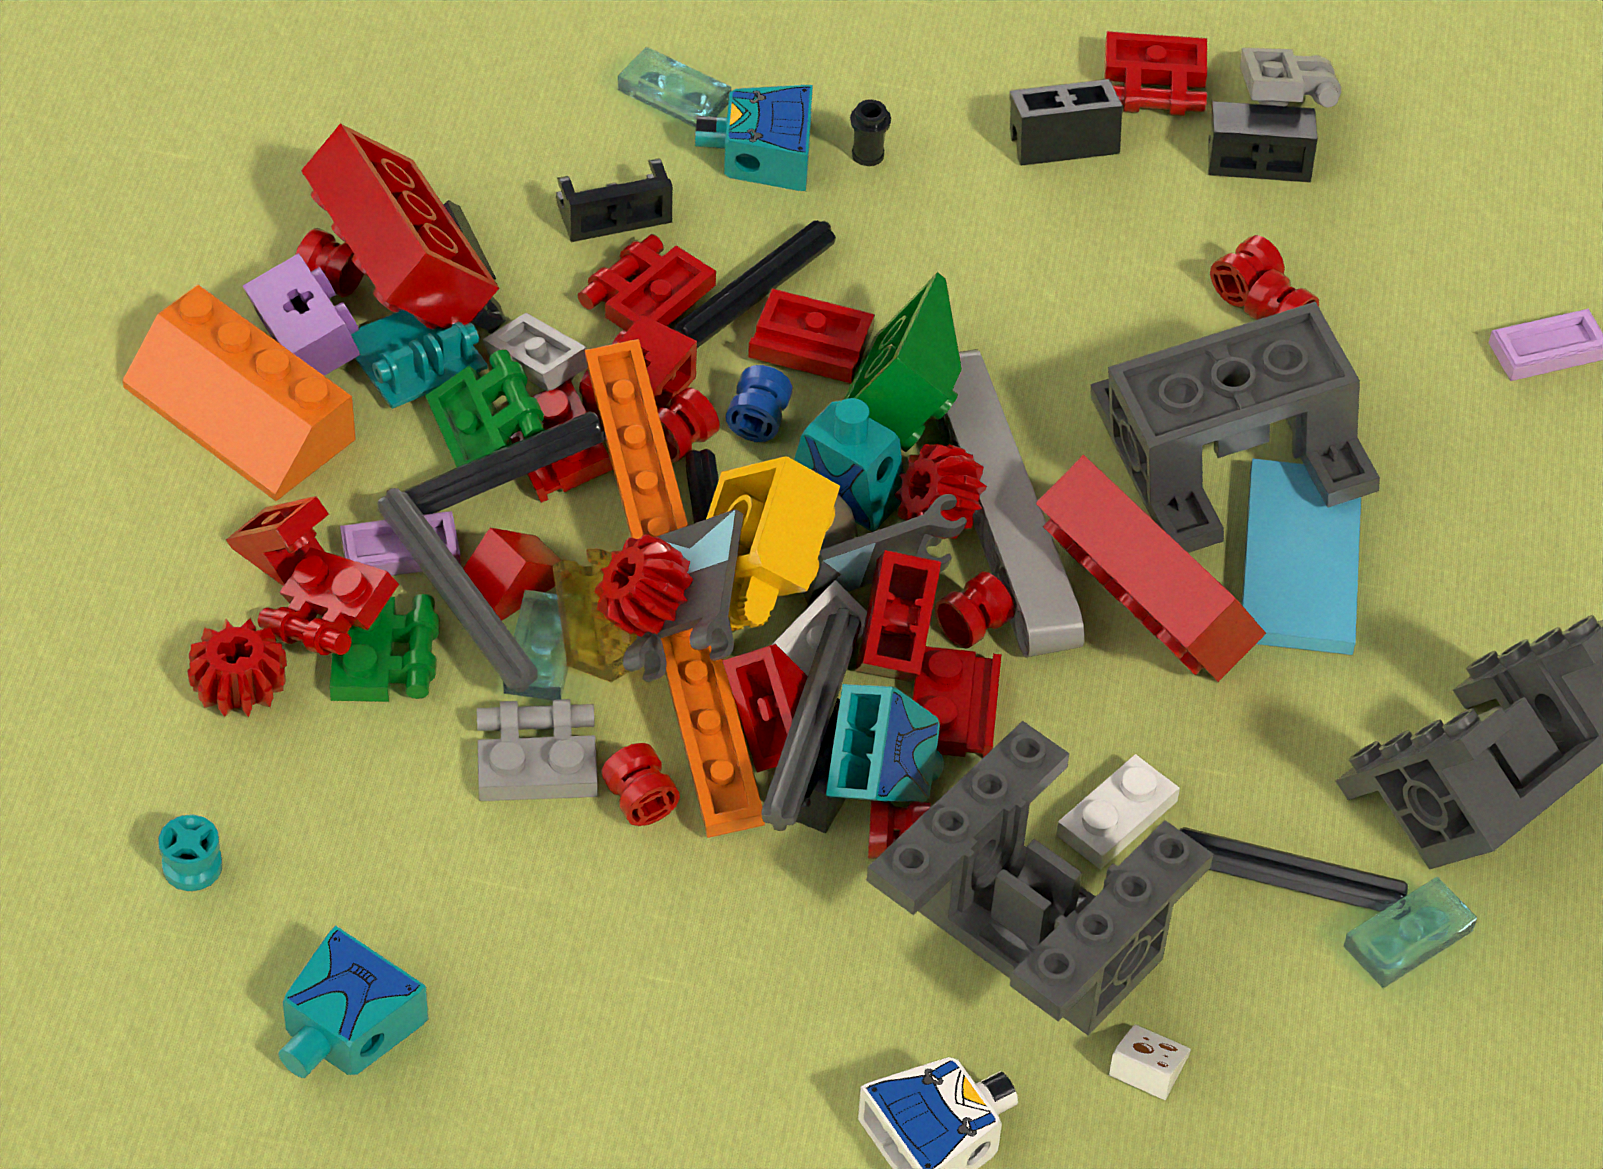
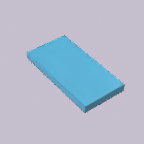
(1300, 561)

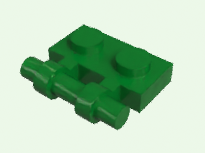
(467, 411)
(370, 664)

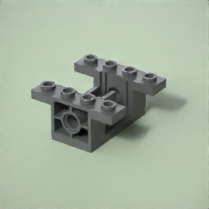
(1228, 394)
(1491, 773)
(1026, 904)

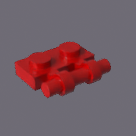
(1157, 61)
(661, 291)
(336, 589)

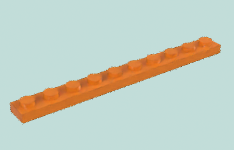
(654, 507)

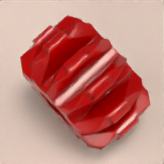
(940, 472)
(643, 585)
(237, 667)

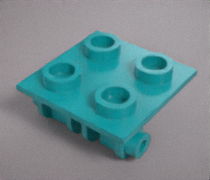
(411, 359)

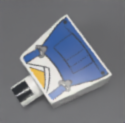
(936, 1116)

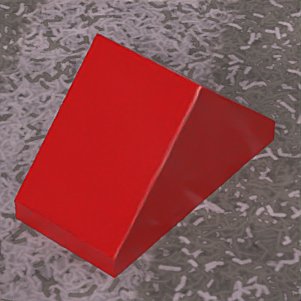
(507, 566)
(766, 696)

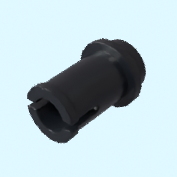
(870, 123)

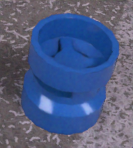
(759, 403)

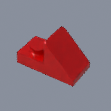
(280, 536)

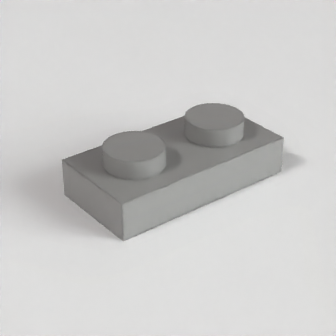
(542, 351)

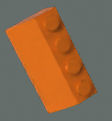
(240, 393)

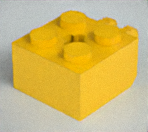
(781, 532)

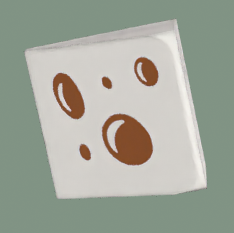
(1148, 1061)

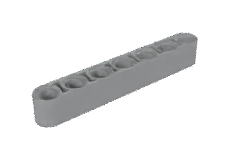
(1010, 521)

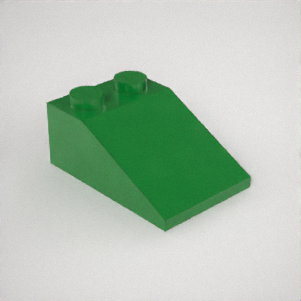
(911, 365)

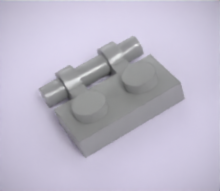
(1281, 77)
(536, 766)

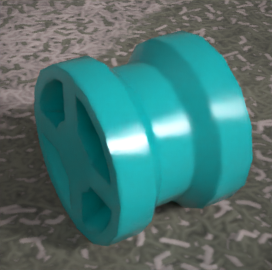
(198, 839)

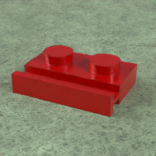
(811, 335)
(558, 407)
(962, 696)

